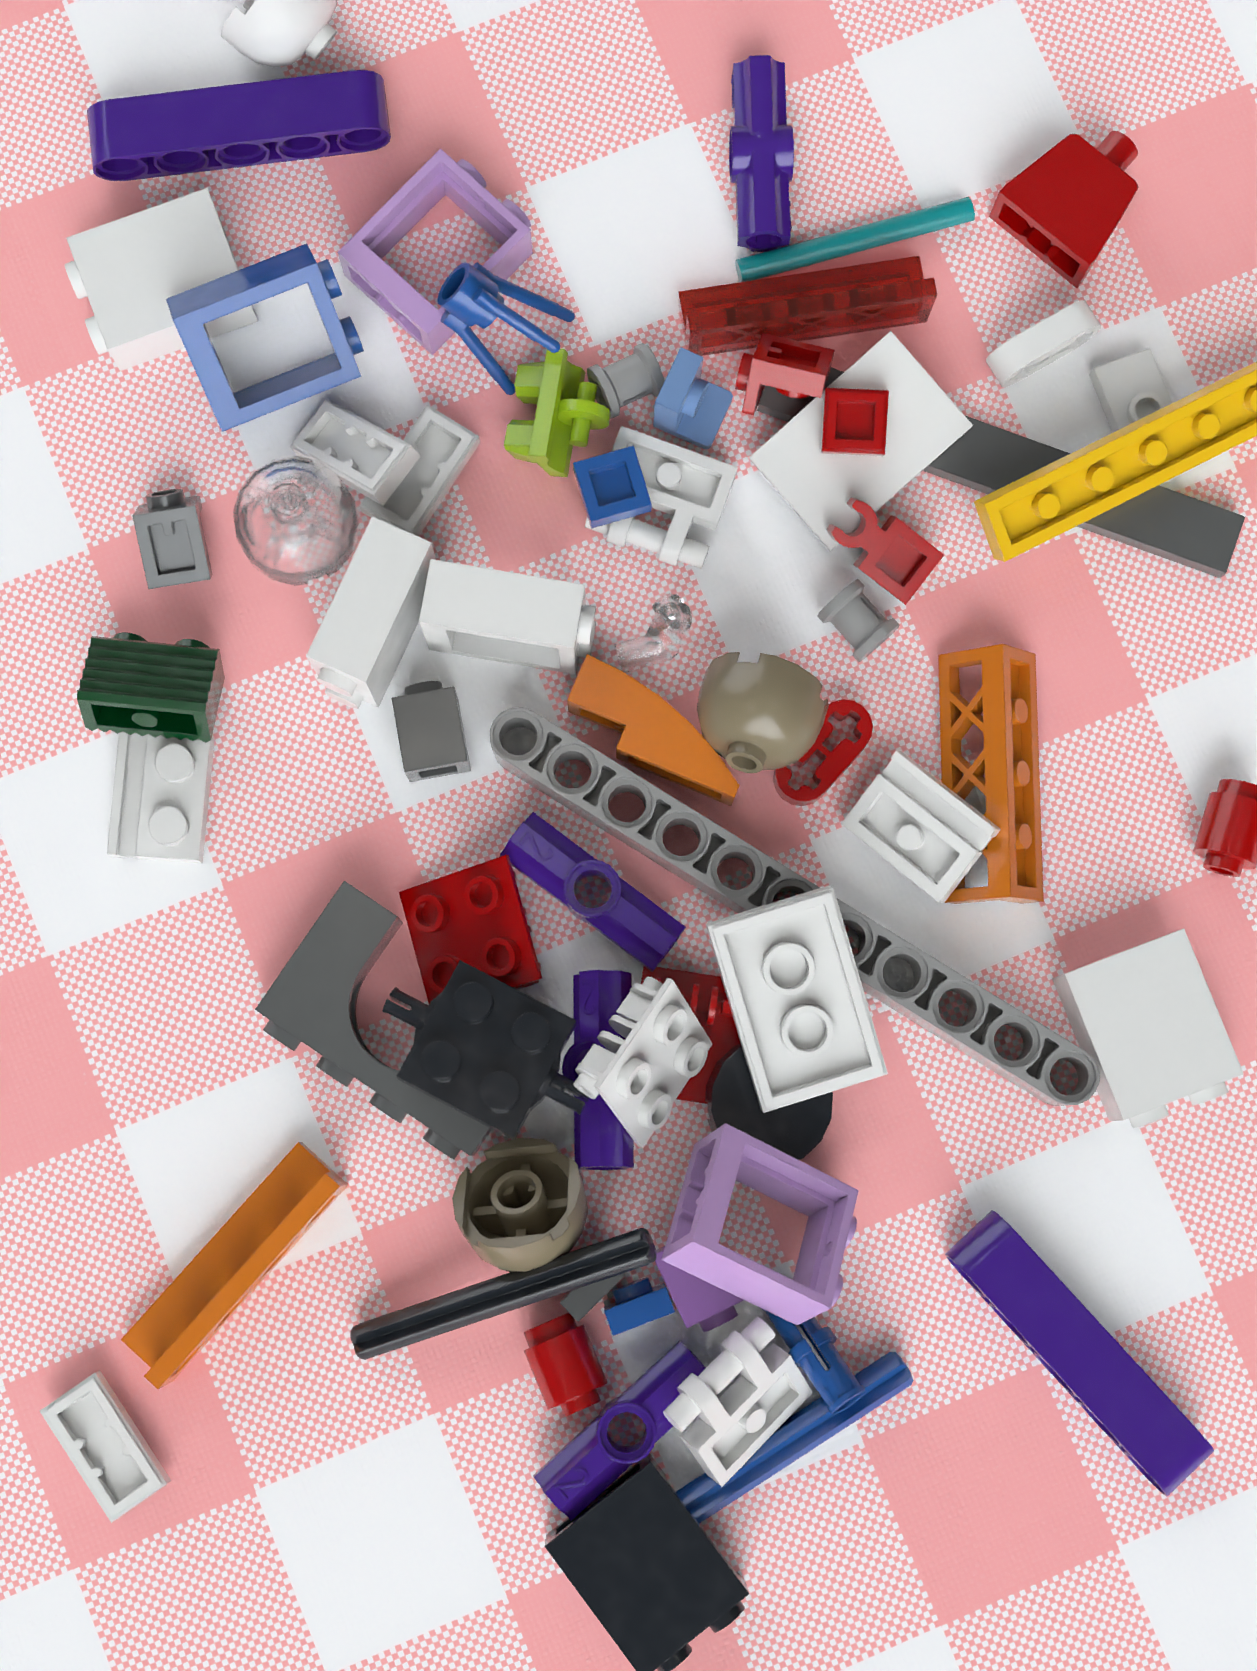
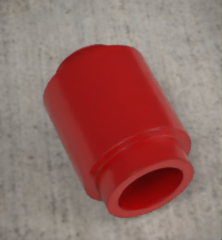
(1229, 829)
(564, 1364)

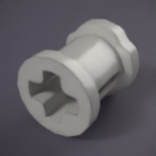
(627, 379)
(858, 620)

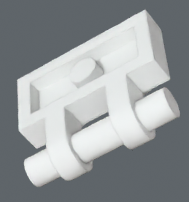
(679, 484)
(748, 1412)

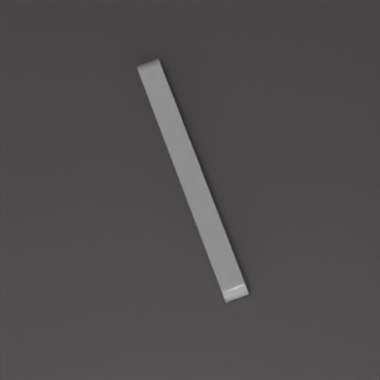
(769, 877)

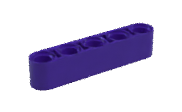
(238, 125)
(1079, 1353)

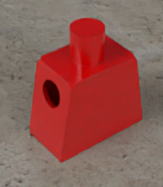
(1069, 202)

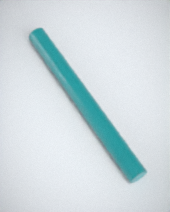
(855, 240)

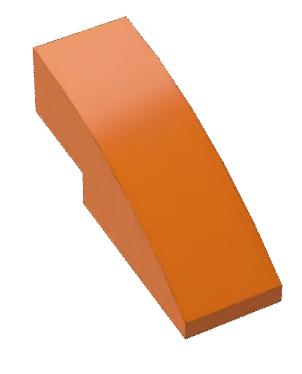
(651, 730)

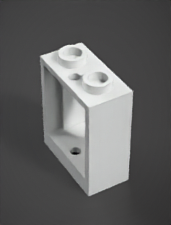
(506, 617)

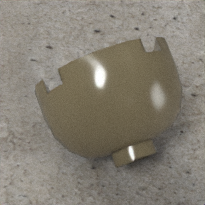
(760, 711)
(521, 1204)

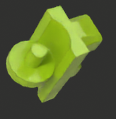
(562, 415)

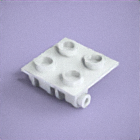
(654, 1062)

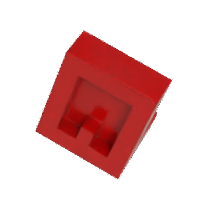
(786, 364)

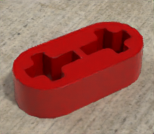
(834, 762)

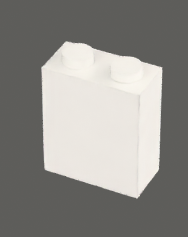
(142, 261)
(372, 615)
(1149, 1029)

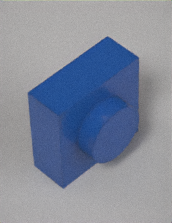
(612, 487)
(637, 1305)

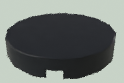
(733, 1101)

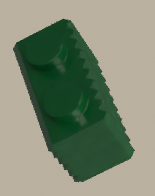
(151, 687)

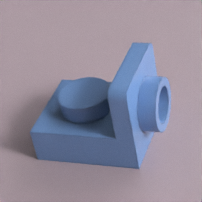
(690, 405)

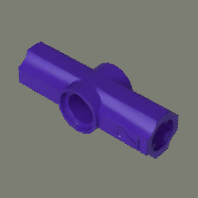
(761, 153)
(558, 867)
(598, 1134)
(593, 1458)

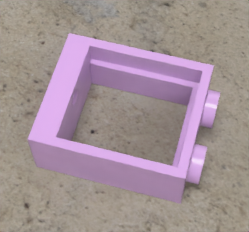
(436, 178)
(702, 1208)

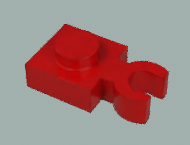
(892, 554)

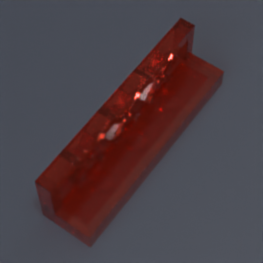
(806, 305)

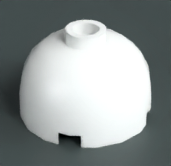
(280, 30)

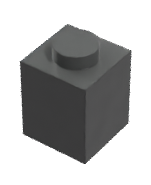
(430, 731)

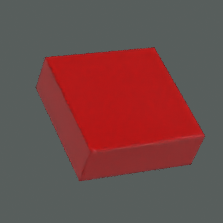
(855, 421)

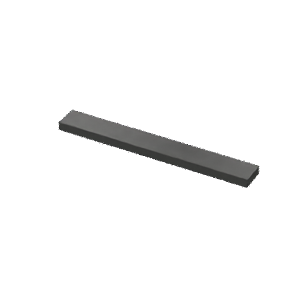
(1154, 521)

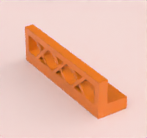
(1007, 760)
(233, 1264)

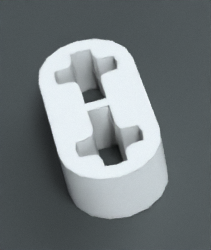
(1043, 343)

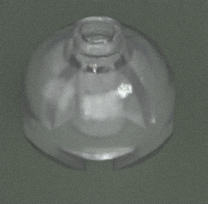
(296, 520)

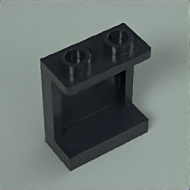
(647, 1569)

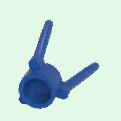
(473, 299)

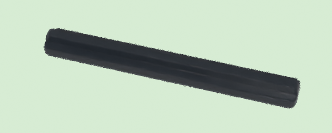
(503, 1294)

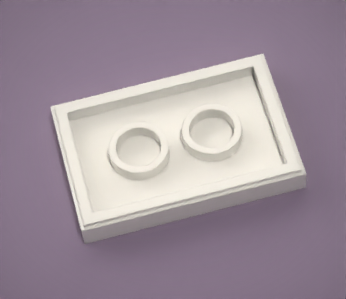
(919, 429)
(796, 998)

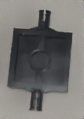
(486, 1050)

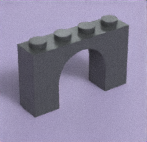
(317, 1006)

